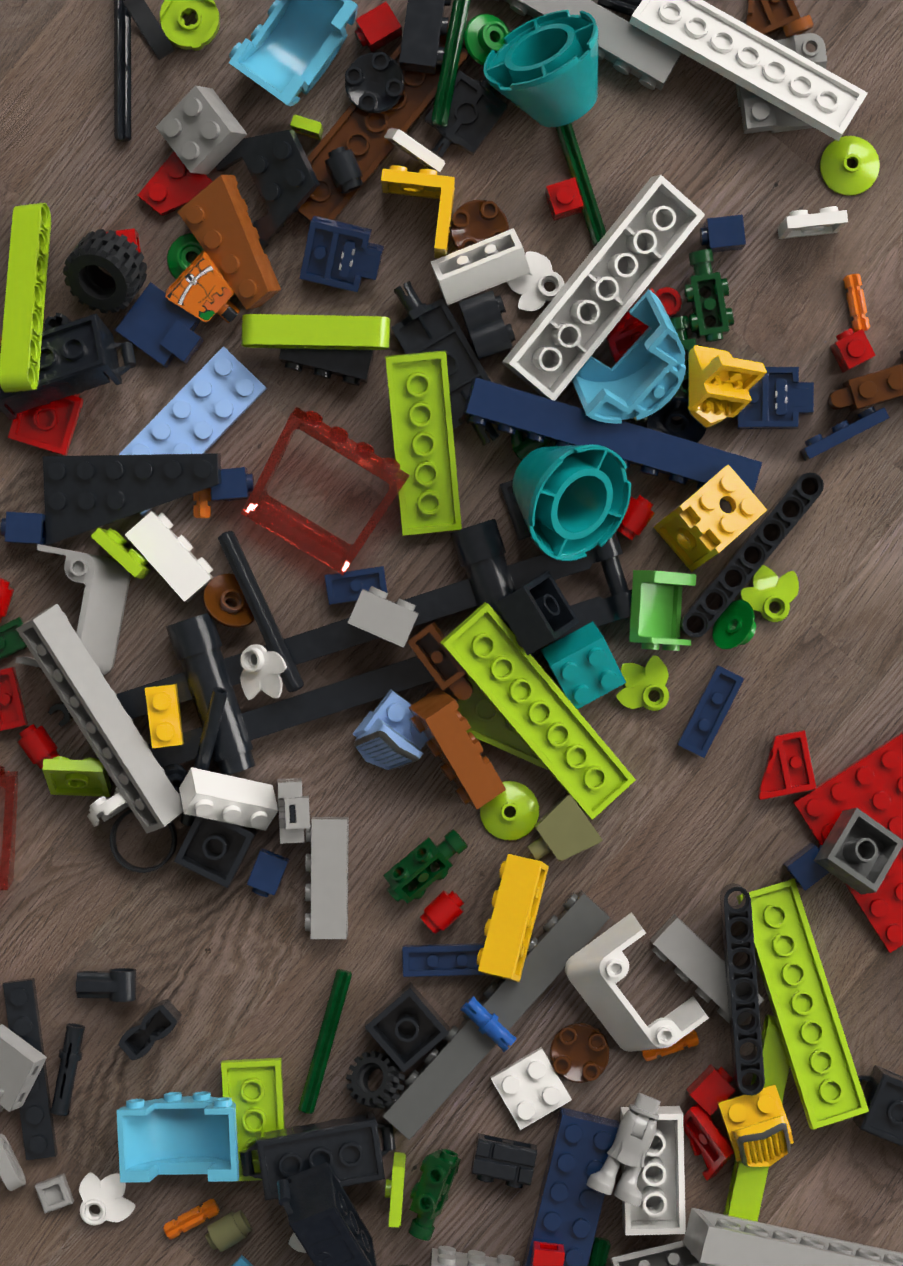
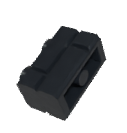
(504, 1160)

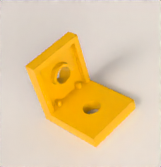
(428, 185)
(700, 527)

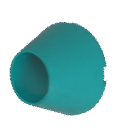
(549, 67)
(572, 497)

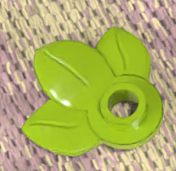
(769, 589)
(641, 682)

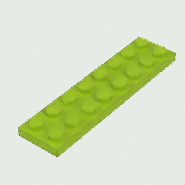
(538, 710)
(804, 1007)

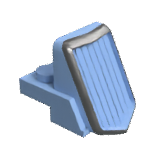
(388, 736)

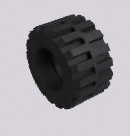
(116, 257)

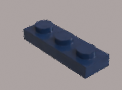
(843, 432)
(710, 711)
(441, 960)

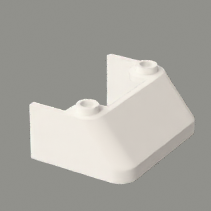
(595, 974)

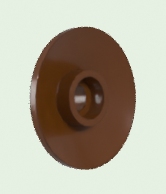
(225, 590)

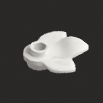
(532, 284)
(261, 673)
(107, 1195)

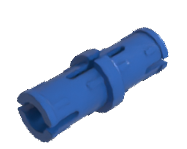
(488, 1023)

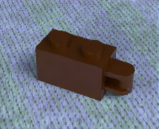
(869, 389)
(440, 662)

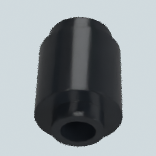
(344, 170)

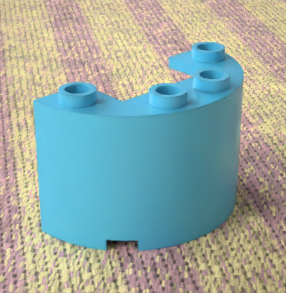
(294, 45)
(642, 377)
(178, 1137)

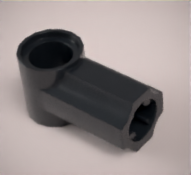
(115, 984)

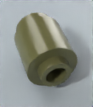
(228, 1231)

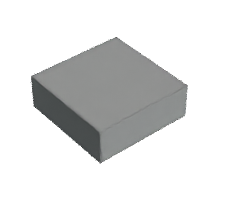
(54, 1193)

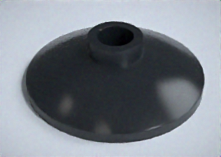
(685, 428)

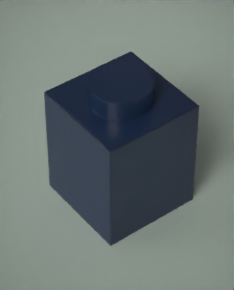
(723, 233)
(234, 485)
(24, 528)
(804, 869)
(267, 873)

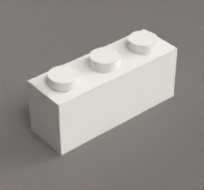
(480, 266)
(170, 555)
(228, 799)

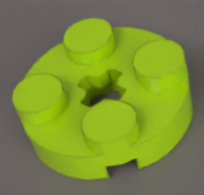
(195, 35)

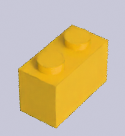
(164, 716)

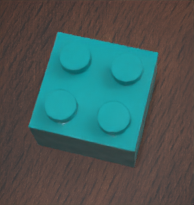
(583, 665)

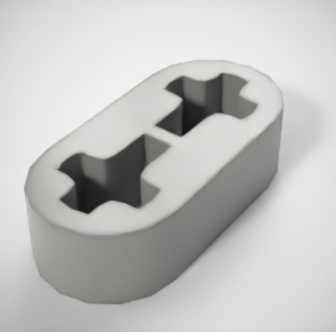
(10, 1169)

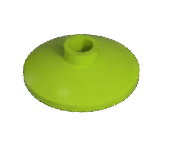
(842, 178)
(521, 823)

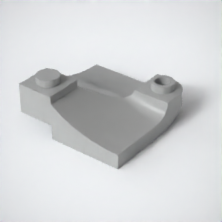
(762, 115)

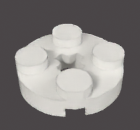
(106, 808)

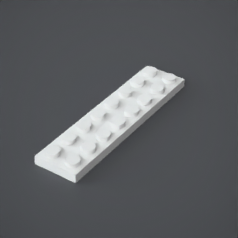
(752, 61)

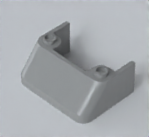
(101, 605)

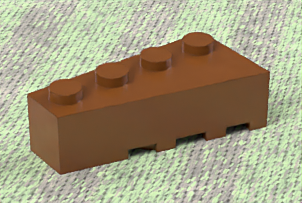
(227, 235)
(459, 751)

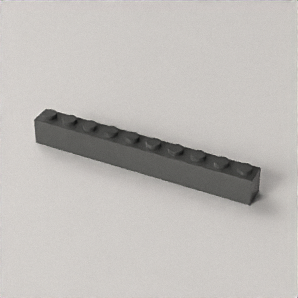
(509, 1000)

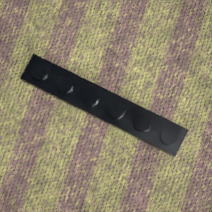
(35, 1113)

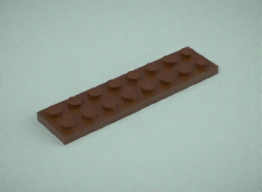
(365, 136)

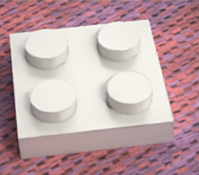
(804, 224)
(531, 1088)

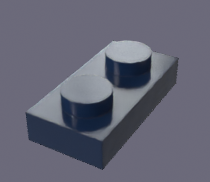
(349, 586)

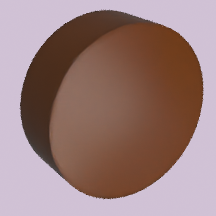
(798, 26)

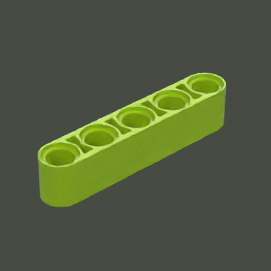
(315, 332)

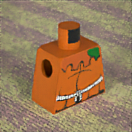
(203, 291)

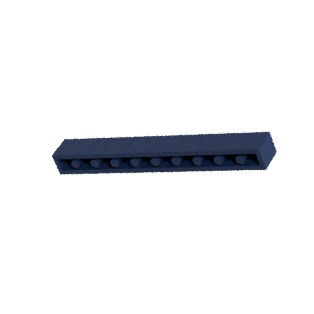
(633, 443)

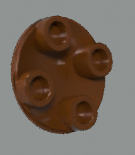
(476, 222)
(579, 1053)

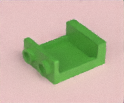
(658, 608)

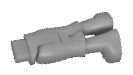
(629, 1148)

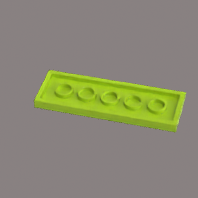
(424, 441)

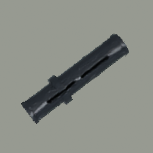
(67, 1069)

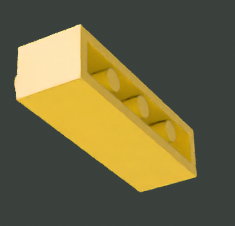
(512, 917)

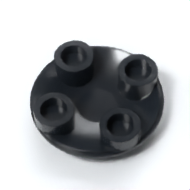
(374, 82)

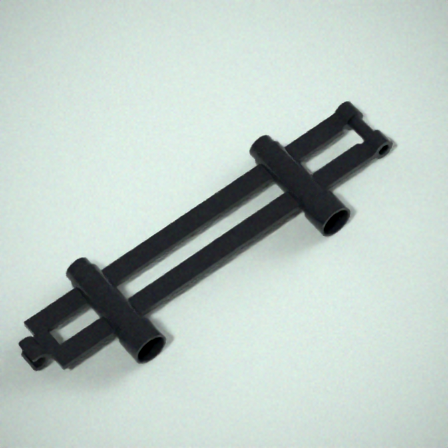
(488, 581)

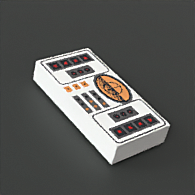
(414, 149)

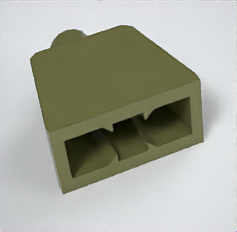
(564, 831)

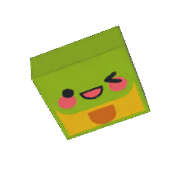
(307, 127)

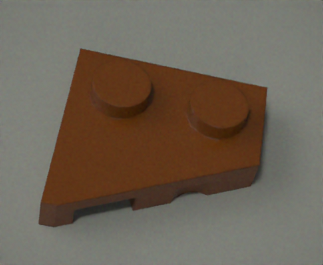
(770, 15)

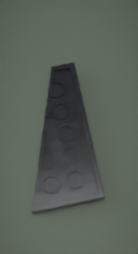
(102, 489)

